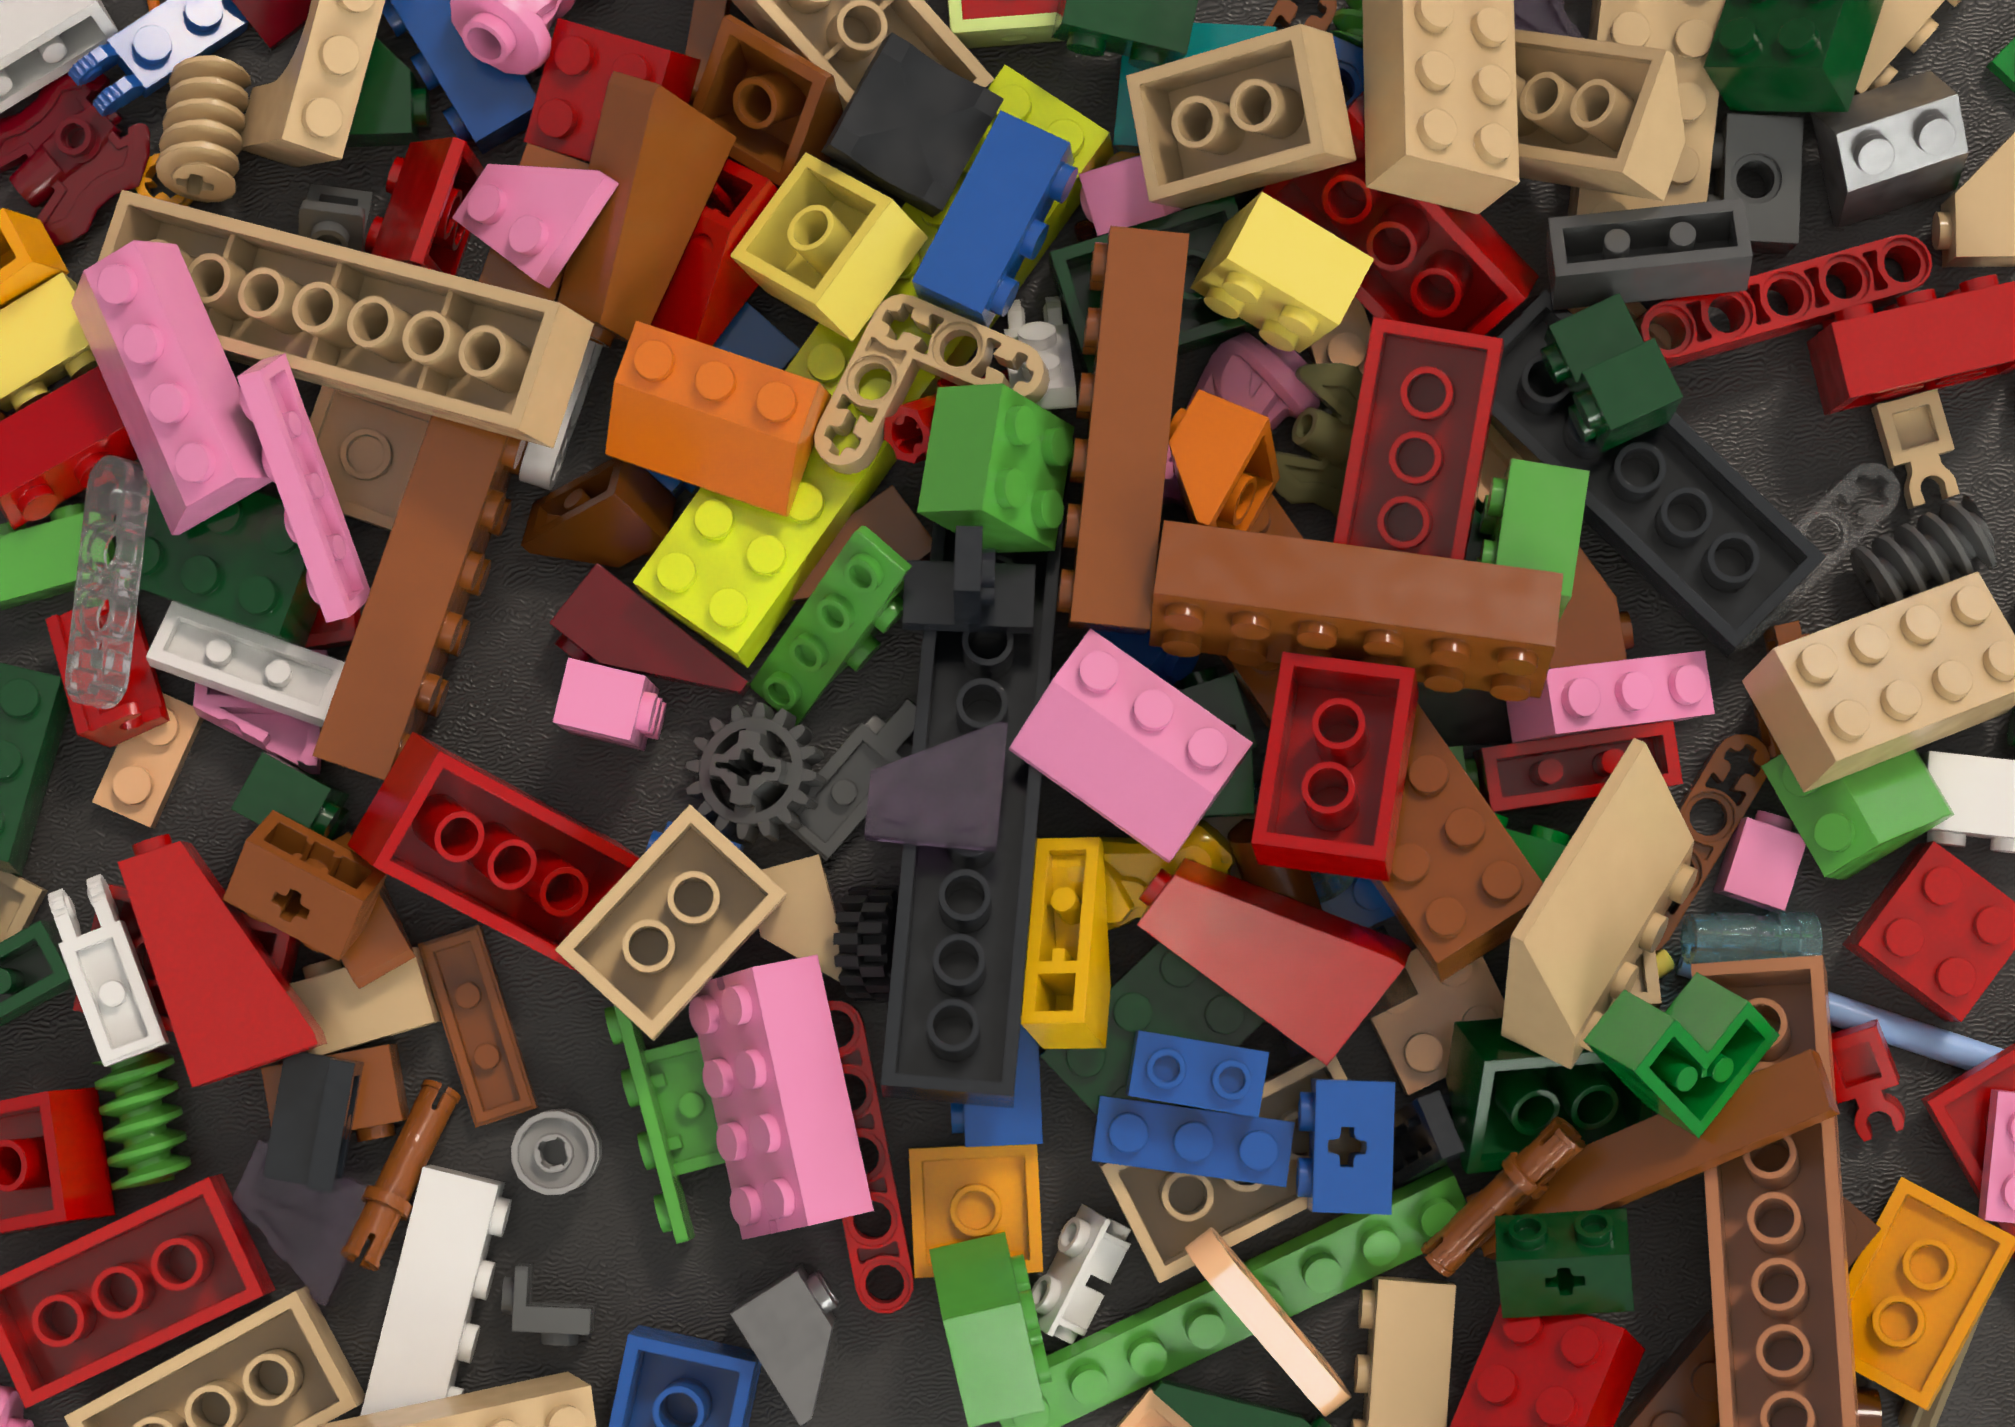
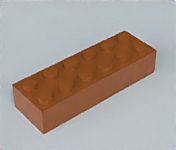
(1126, 431)
(1280, 594)

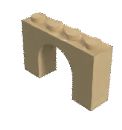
(313, 103)

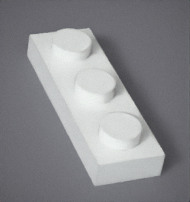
(245, 663)

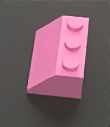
(1130, 745)

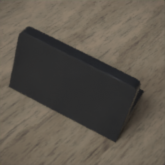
(313, 1121)

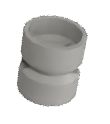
(556, 1151)

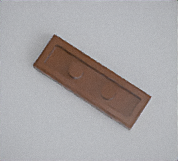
(478, 1025)

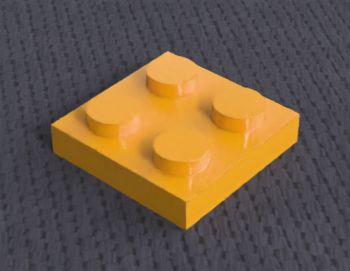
(973, 1195)

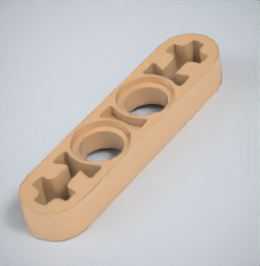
(1268, 1321)

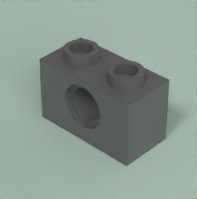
(1773, 151)

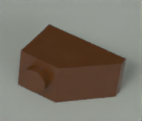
(602, 516)

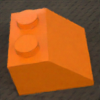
(1222, 462)

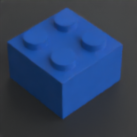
(683, 1382)

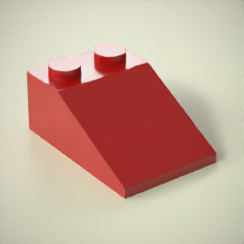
(424, 198)
(52, 1161)

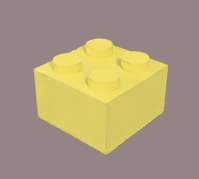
(829, 246)
(1281, 274)

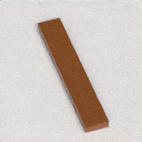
(1661, 1153)

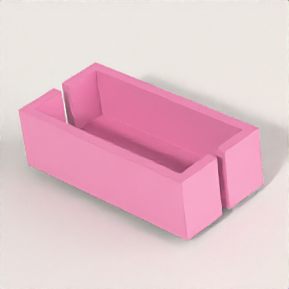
(779, 1098)

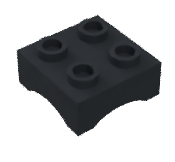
(911, 125)

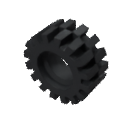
(867, 941)

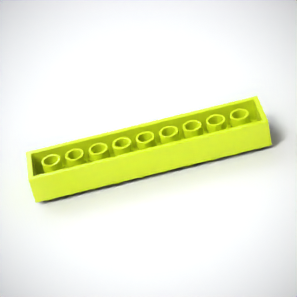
(738, 566)

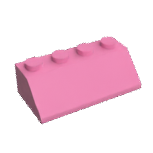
(169, 381)

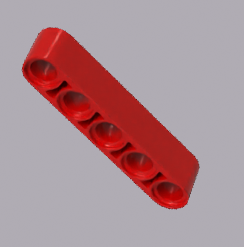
(1802, 287)
(891, 1246)

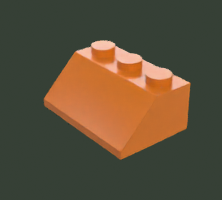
(713, 418)

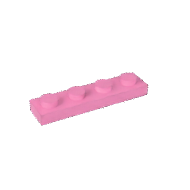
(309, 499)

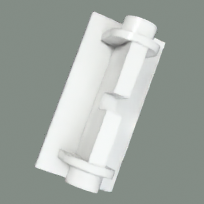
(1085, 1248)

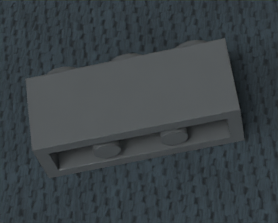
(1649, 253)

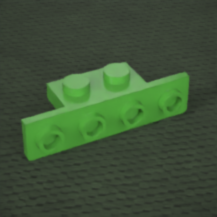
(835, 625)
(675, 1113)

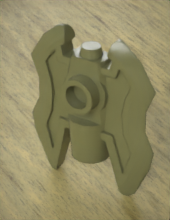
(1324, 435)

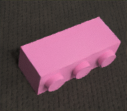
(1614, 696)
(609, 705)

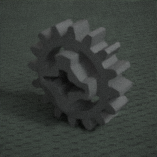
(743, 749)

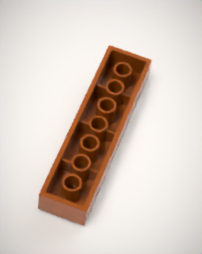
(1454, 866)

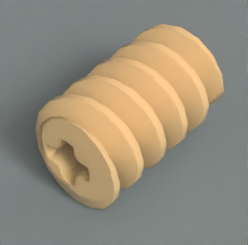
(203, 128)

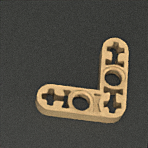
(903, 360)

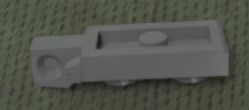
(847, 774)

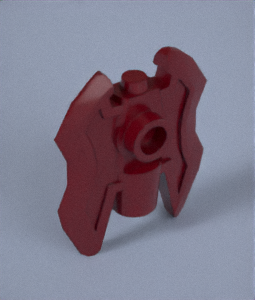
(71, 155)

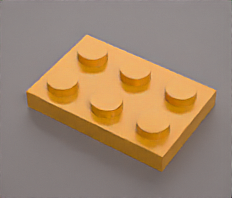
(1922, 1290)

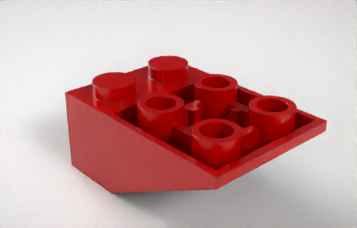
(707, 282)

